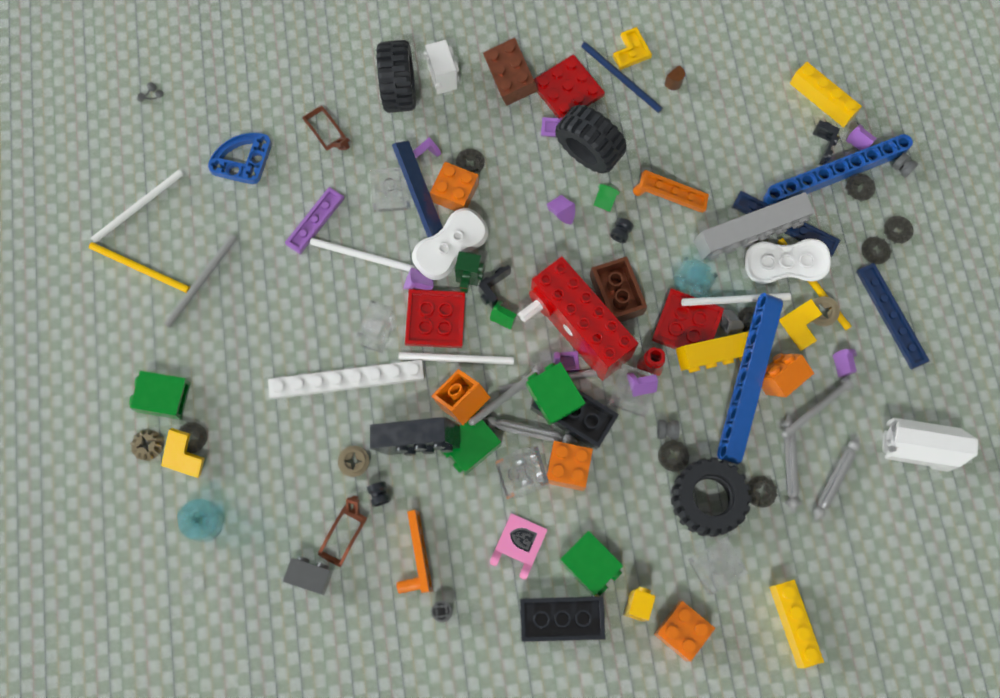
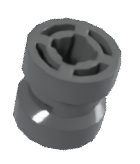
(905, 165)
(668, 429)
(441, 611)

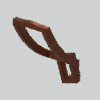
(341, 143)
(355, 514)

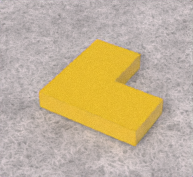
(635, 52)
(796, 322)
(177, 458)

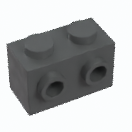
(308, 576)

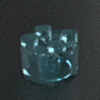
(694, 277)
(190, 516)

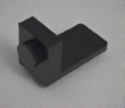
(827, 132)
(487, 295)

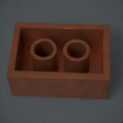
(510, 71)
(618, 289)

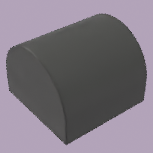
(731, 323)

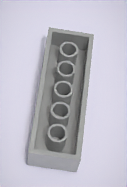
(754, 226)

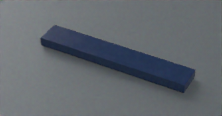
(417, 187)
(746, 204)
(892, 316)

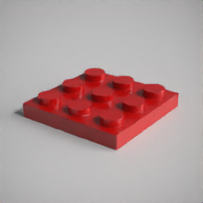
(567, 86)
(435, 318)
(686, 324)

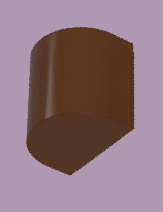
(675, 78)

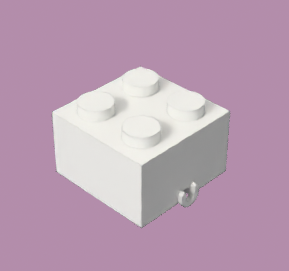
(441, 66)

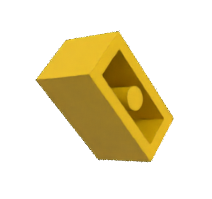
(639, 604)

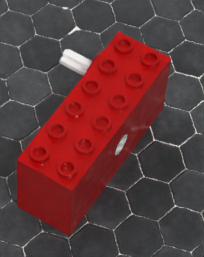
(580, 318)

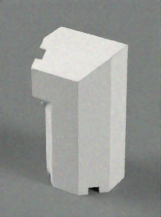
(928, 444)

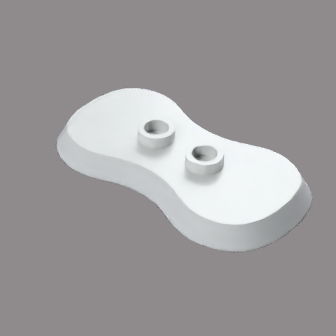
(438, 254)
(803, 260)

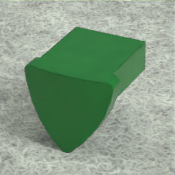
(606, 196)
(502, 315)

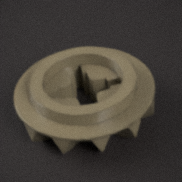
(833, 313)
(154, 448)
(348, 454)

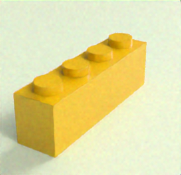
(825, 94)
(711, 352)
(796, 624)

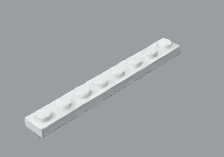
(345, 379)

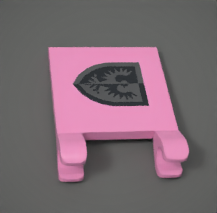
(521, 542)

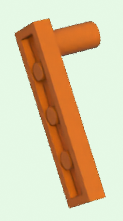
(671, 191)
(423, 580)

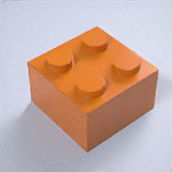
(454, 187)
(785, 374)
(461, 397)
(569, 465)
(684, 631)

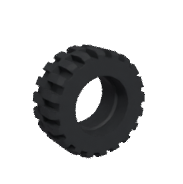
(396, 76)
(591, 139)
(729, 479)

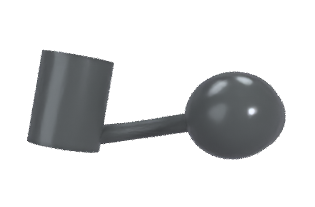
(151, 87)

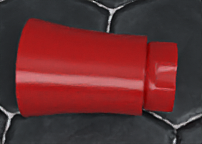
(647, 364)

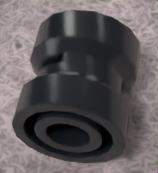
(621, 231)
(378, 494)

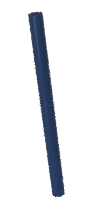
(625, 80)

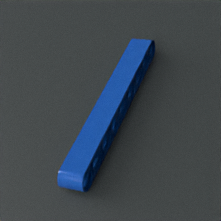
(845, 167)
(750, 379)

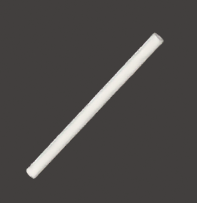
(137, 206)
(360, 254)
(729, 299)
(456, 358)

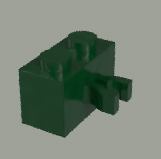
(468, 270)

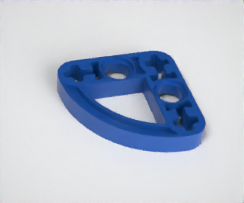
(244, 169)

